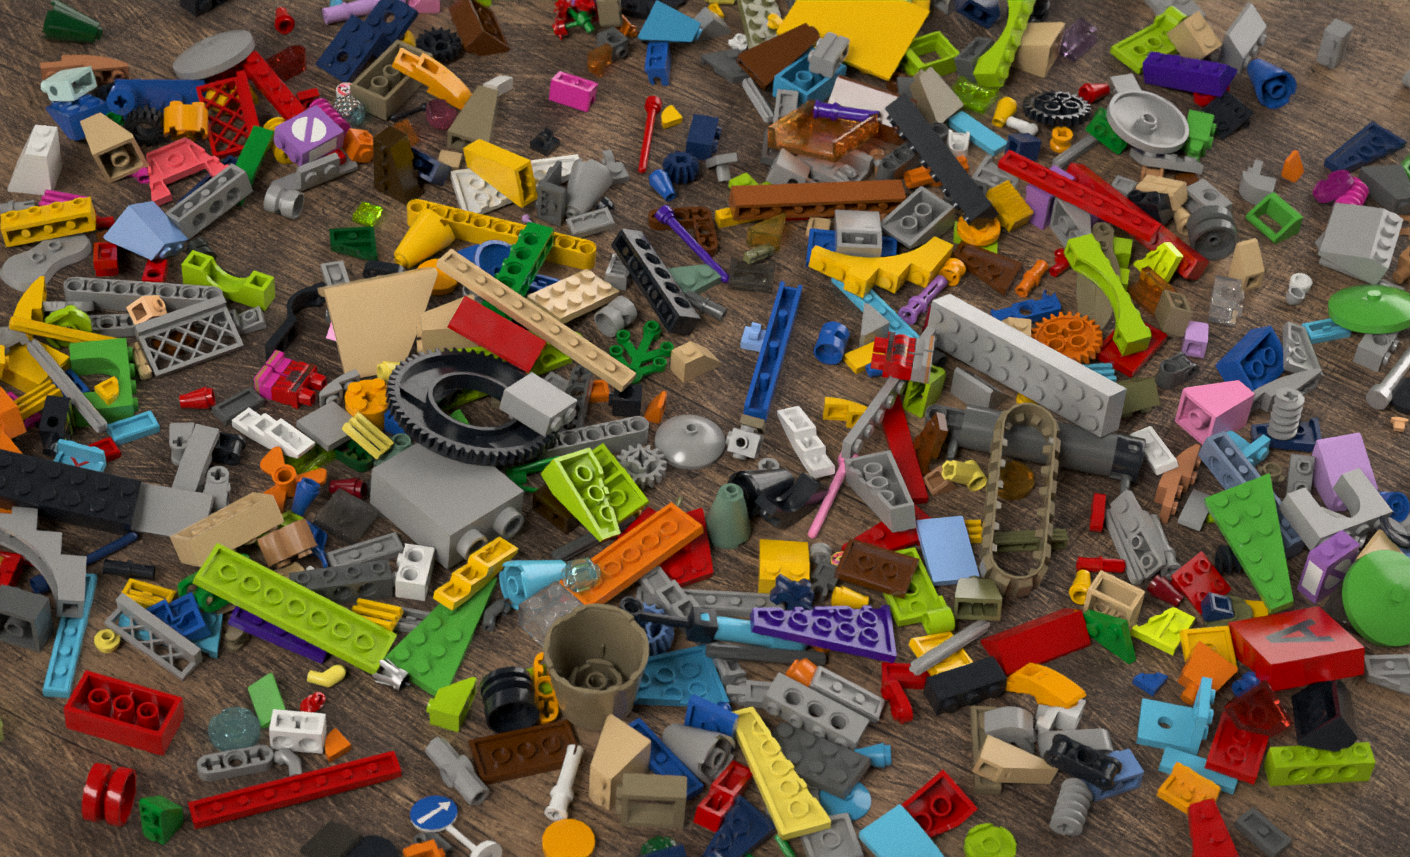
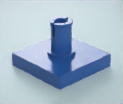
(710, 716)

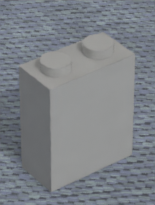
(538, 404)

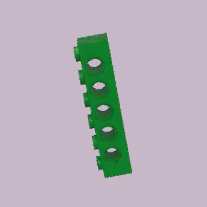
(524, 260)

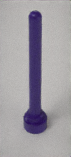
(666, 216)

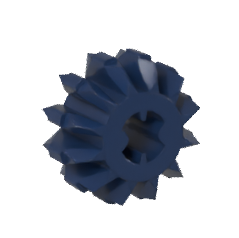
(681, 167)

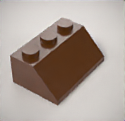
(478, 28)

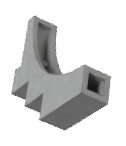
(43, 549)

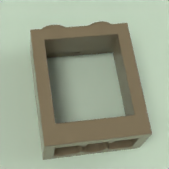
(651, 788)

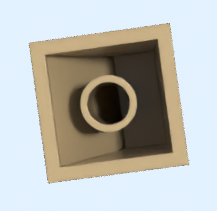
(1194, 37)
(1039, 47)
(112, 147)
(434, 329)
(617, 752)

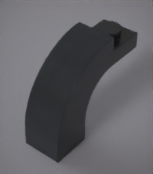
(793, 504)

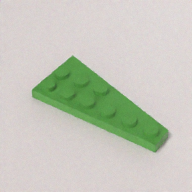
(1252, 530)

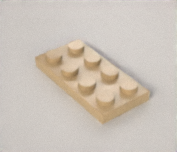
(574, 296)

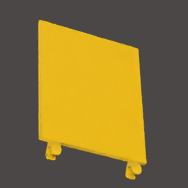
(876, 28)

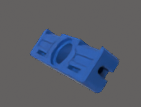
(1038, 309)

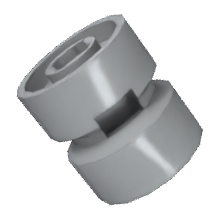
(286, 202)
(615, 316)

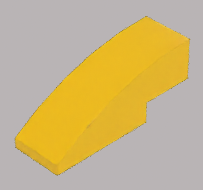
(31, 302)

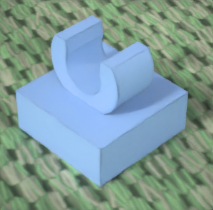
(753, 337)

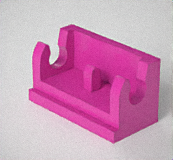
(572, 91)

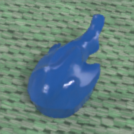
(320, 538)

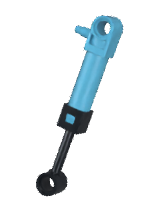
(705, 626)

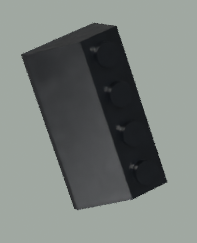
(1324, 716)

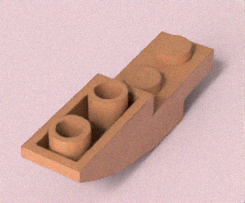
(103, 68)
(1177, 481)

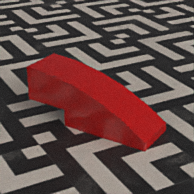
(722, 796)

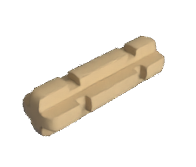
(140, 361)

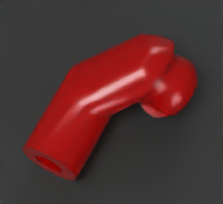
(1061, 263)

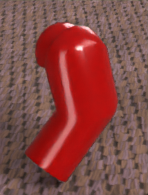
(104, 222)
(313, 703)

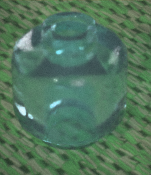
(580, 575)

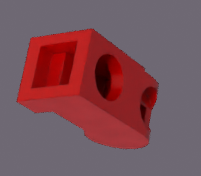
(156, 271)

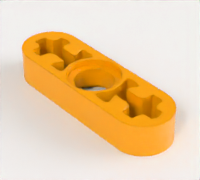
(552, 706)

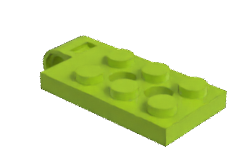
(1154, 38)
(923, 605)

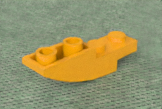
(437, 77)
(1046, 686)

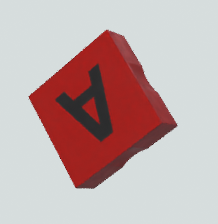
(1296, 648)

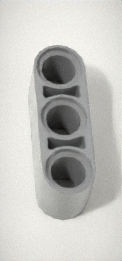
(1095, 738)

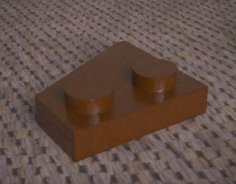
(930, 441)

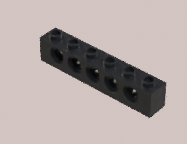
(655, 282)

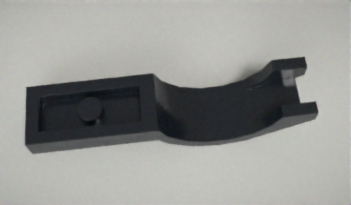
(288, 330)

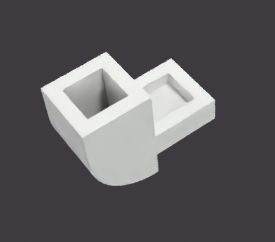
(1058, 717)

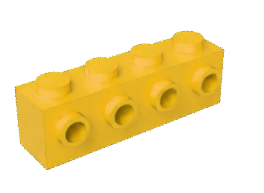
(48, 221)

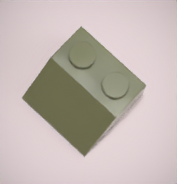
(1140, 395)

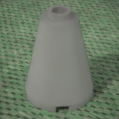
(585, 186)
(700, 749)

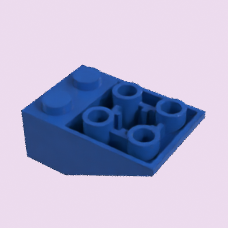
(70, 113)

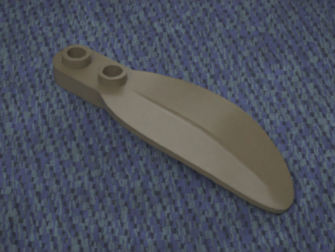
(1089, 296)

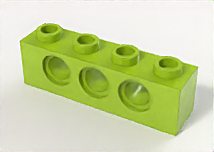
(1316, 766)

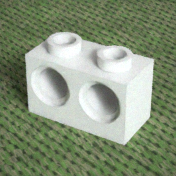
(414, 572)
(298, 731)

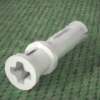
(562, 792)

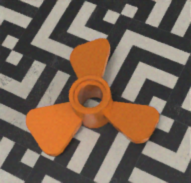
(285, 476)

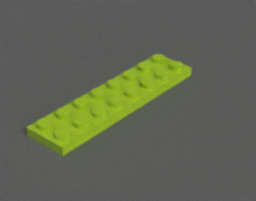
(295, 608)

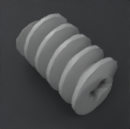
(1285, 413)
(1071, 807)

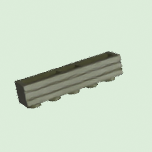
(1025, 540)

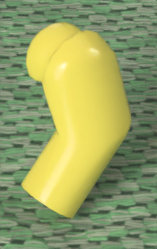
(327, 678)

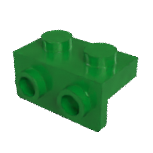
(1102, 131)

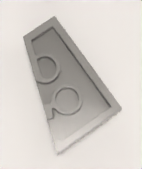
(1298, 350)

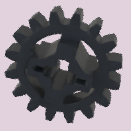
(439, 43)

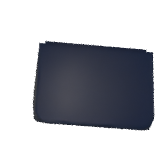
(1216, 607)

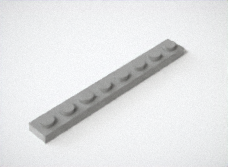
(876, 410)

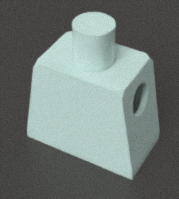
(60, 87)

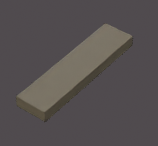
(981, 784)

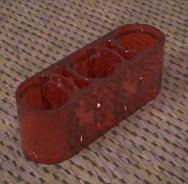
(288, 62)

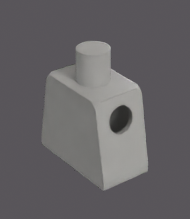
(788, 170)

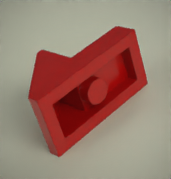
(105, 259)

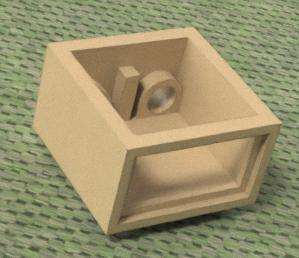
(1114, 598)

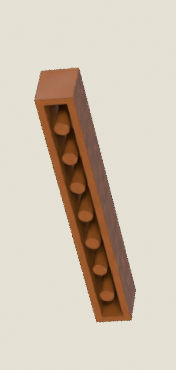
(814, 199)

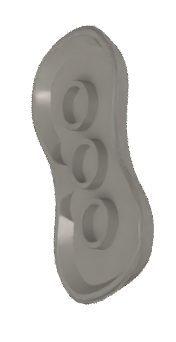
(44, 260)

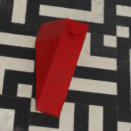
(939, 805)

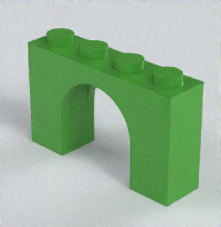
(112, 359)

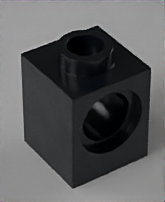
(626, 402)

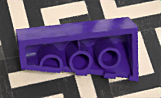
(1187, 73)

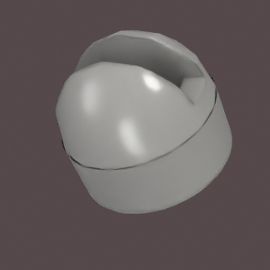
(1294, 295)

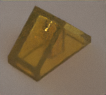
(767, 231)

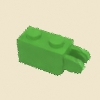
(1199, 134)

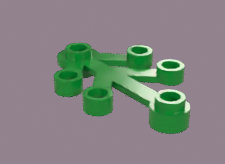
(651, 333)

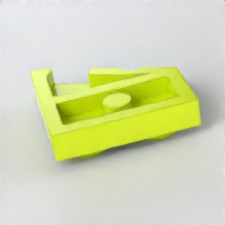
(1162, 260)
(1164, 629)

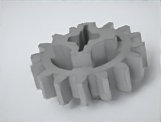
(643, 465)

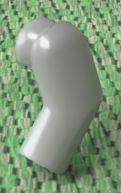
(285, 755)

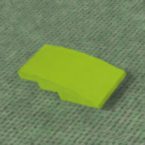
(623, 492)

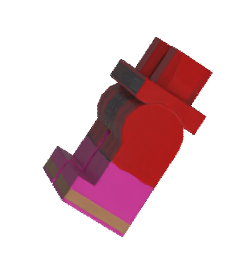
(289, 381)

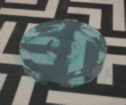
(234, 729)

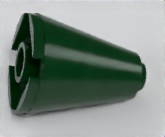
(70, 25)

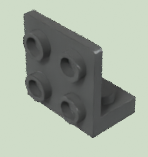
(551, 196)

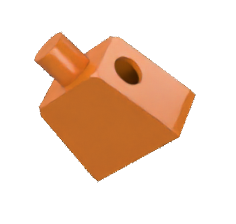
(1203, 663)

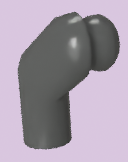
(492, 612)
(440, 842)

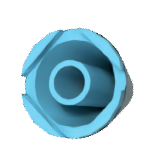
(527, 577)

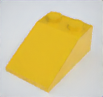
(783, 558)

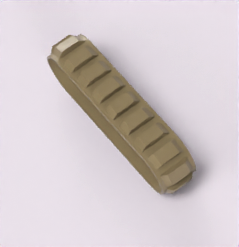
(1042, 420)

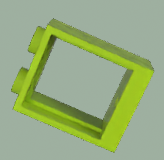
(925, 44)

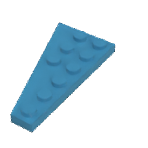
(678, 675)

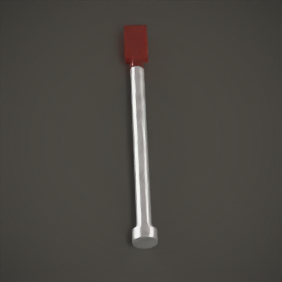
(1380, 394)

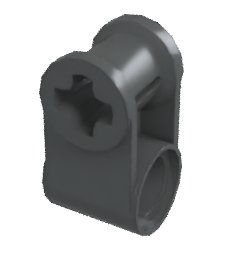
(1175, 371)

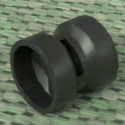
(200, 245)

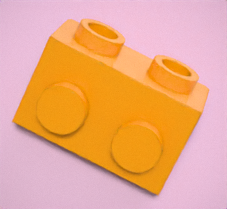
(1187, 787)

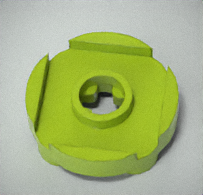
(70, 317)

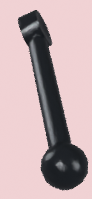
(394, 117)

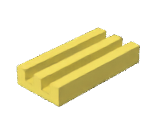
(370, 433)

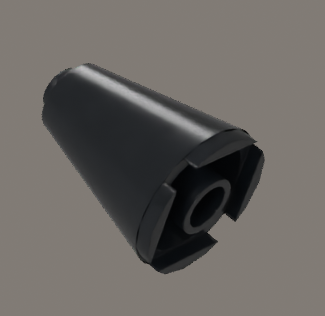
(767, 482)

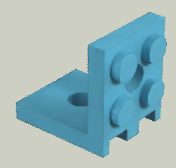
(1186, 723)

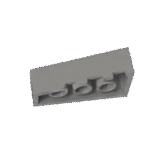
(882, 489)

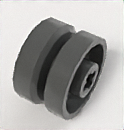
(1212, 232)

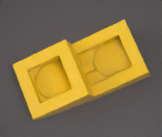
(842, 410)

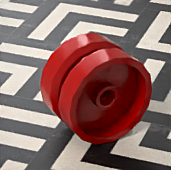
(109, 794)

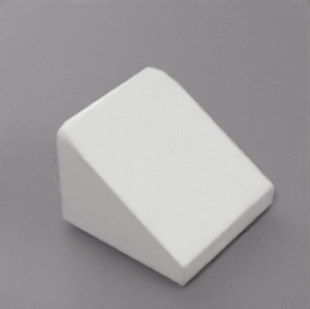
(500, 83)

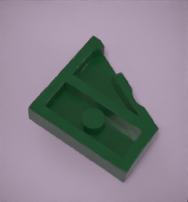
(354, 241)

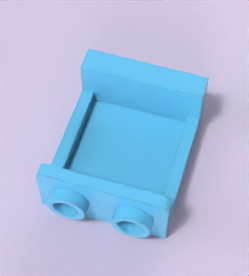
(81, 453)

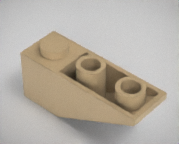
(1009, 764)

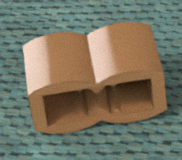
(287, 543)

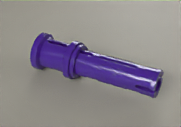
(835, 112)

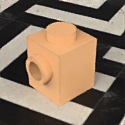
(146, 308)

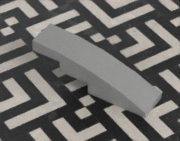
(1301, 381)
(196, 459)
(668, 594)

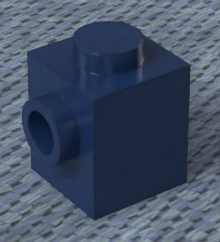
(1024, 144)

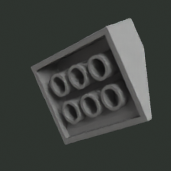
(1361, 240)

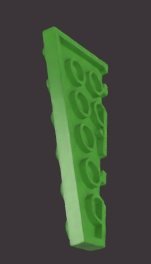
(441, 641)

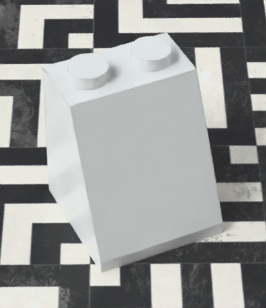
(38, 163)

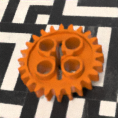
(1070, 336)

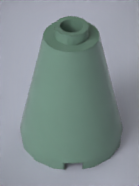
(728, 518)

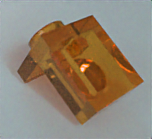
(599, 58)

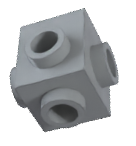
(752, 442)

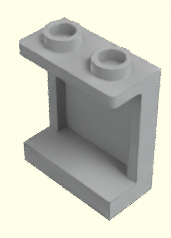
(856, 159)

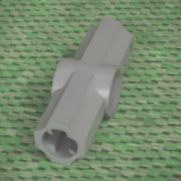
(457, 771)

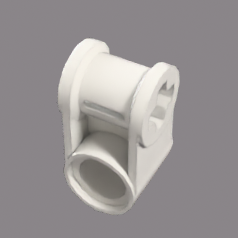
(958, 143)

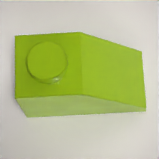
(452, 704)

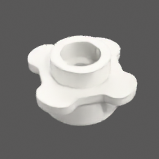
(739, 41)

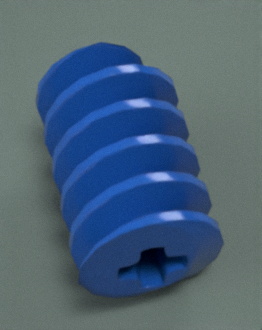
(115, 104)

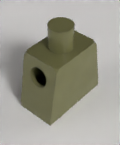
(977, 599)

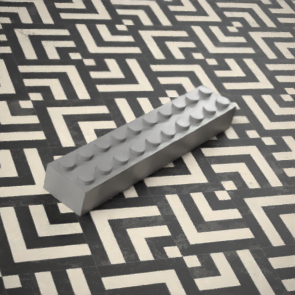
(1027, 365)

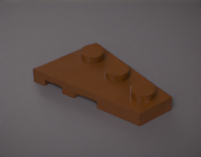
(988, 266)

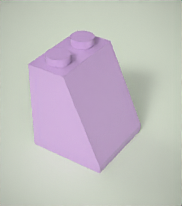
(1332, 459)

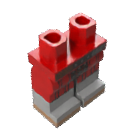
(904, 357)

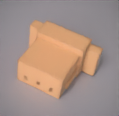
(1399, 423)

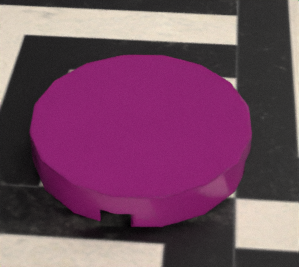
(1333, 187)

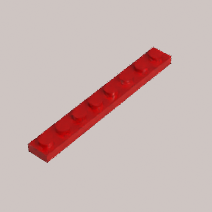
(275, 90)
(1079, 196)
(294, 789)

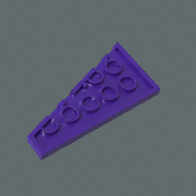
(837, 628)

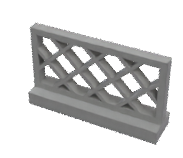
(178, 321)

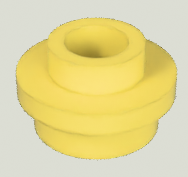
(105, 645)

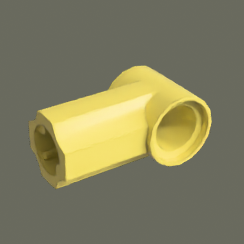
(964, 473)

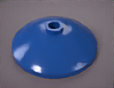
(491, 255)

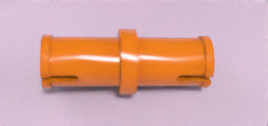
(1031, 278)

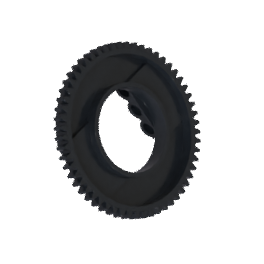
(432, 379)

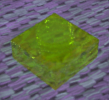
(367, 214)

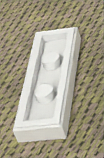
(1156, 452)

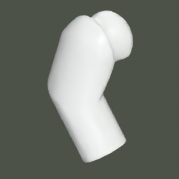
(1022, 126)

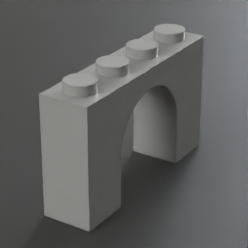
(1317, 526)

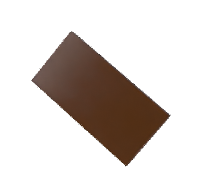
(522, 752)

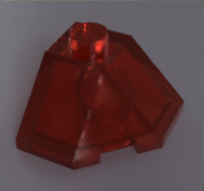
(1258, 710)

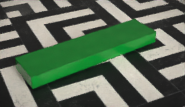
(254, 153)

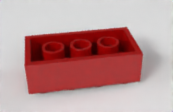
(124, 712)

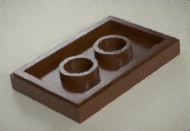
(876, 568)

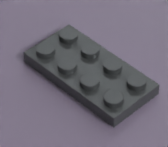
(821, 761)

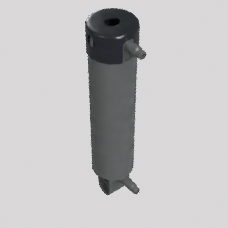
(1110, 456)

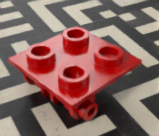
(1197, 579)

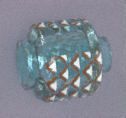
(350, 109)

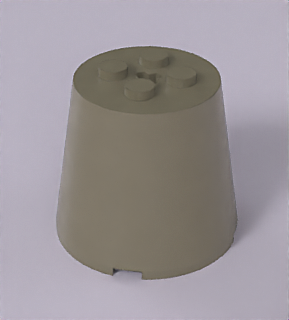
(595, 663)

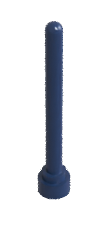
(39, 583)

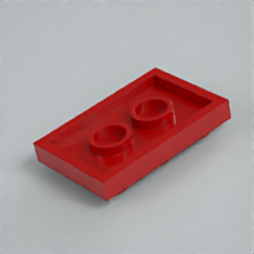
(1133, 362)
(1236, 751)

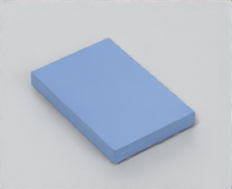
(946, 549)

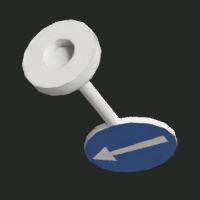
(438, 814)

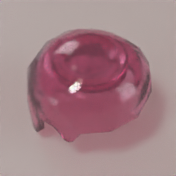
(439, 114)

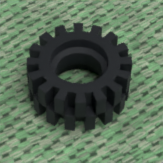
(149, 117)

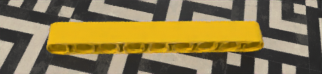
(482, 228)

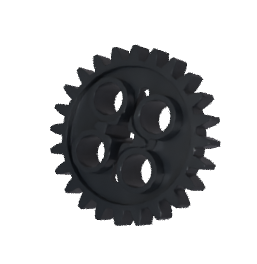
(1056, 108)

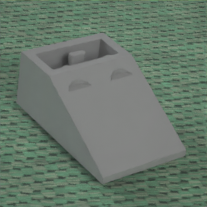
(858, 233)

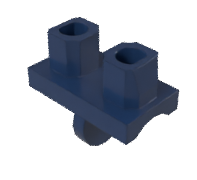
(793, 592)

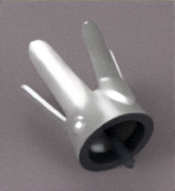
(392, 676)

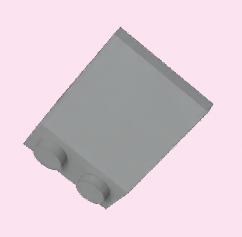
(919, 219)
(1069, 221)

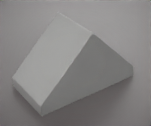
(711, 25)
(872, 325)

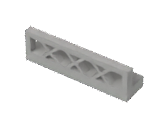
(158, 629)

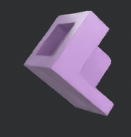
(1195, 339)

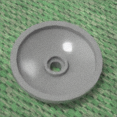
(690, 442)

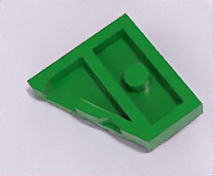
(1111, 633)

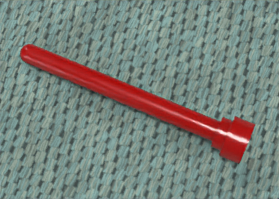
(652, 107)

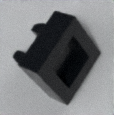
(545, 142)

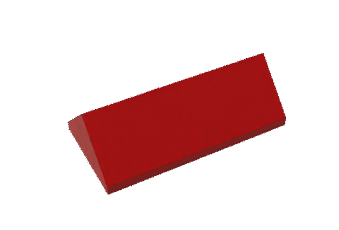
(497, 334)
(1038, 640)

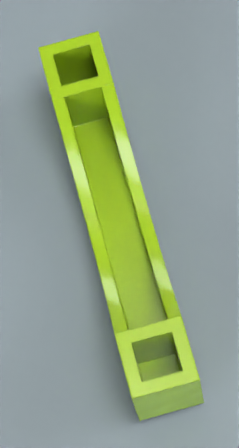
(995, 63)
(1088, 259)

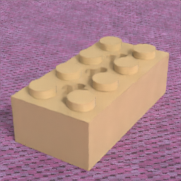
(229, 526)

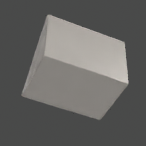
(975, 390)

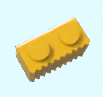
(1010, 205)

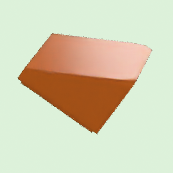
(1293, 167)
(656, 408)

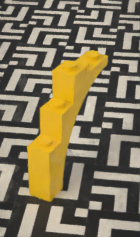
(889, 272)

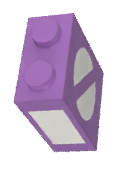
(308, 136)
(1327, 566)

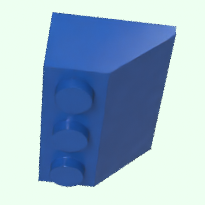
(1254, 359)

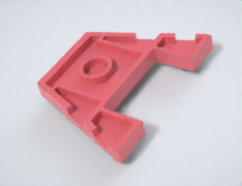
(176, 162)

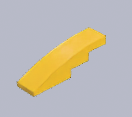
(476, 573)

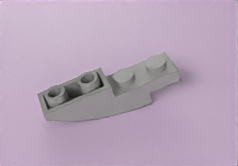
(1141, 533)

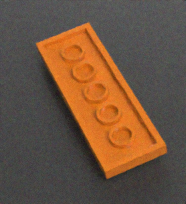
(640, 552)

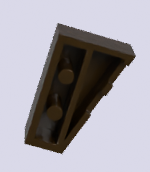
(394, 167)

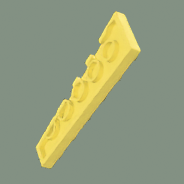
(782, 790)

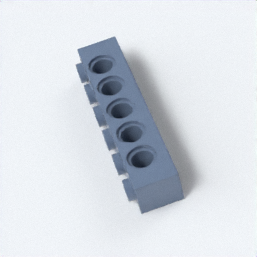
(1232, 469)

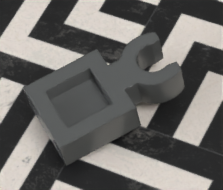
(824, 579)

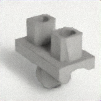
(1300, 473)

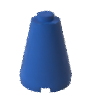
(1271, 83)

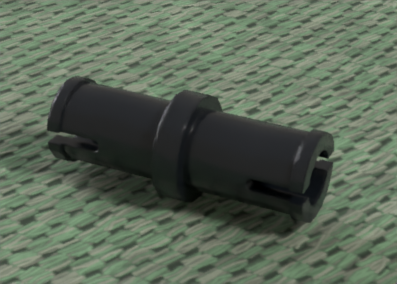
(129, 569)

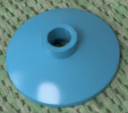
(855, 804)

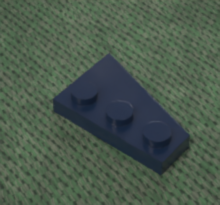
(1304, 440)
(742, 831)

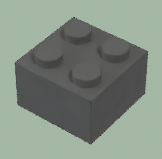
(24, 618)

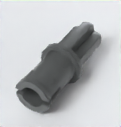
(706, 306)

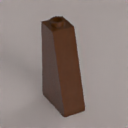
(776, 54)

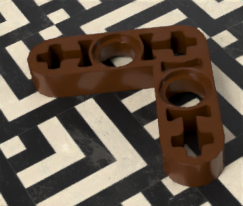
(700, 220)

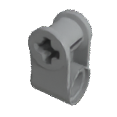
(179, 437)
(218, 485)

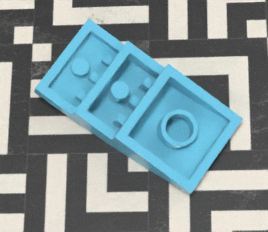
(898, 836)

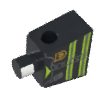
(56, 423)

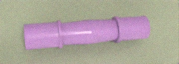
(343, 11)

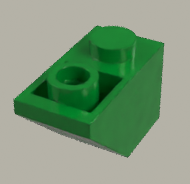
(160, 818)

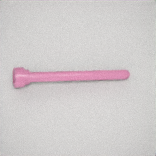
(829, 498)

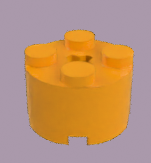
(185, 120)
(368, 399)

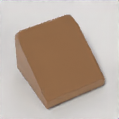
(936, 483)

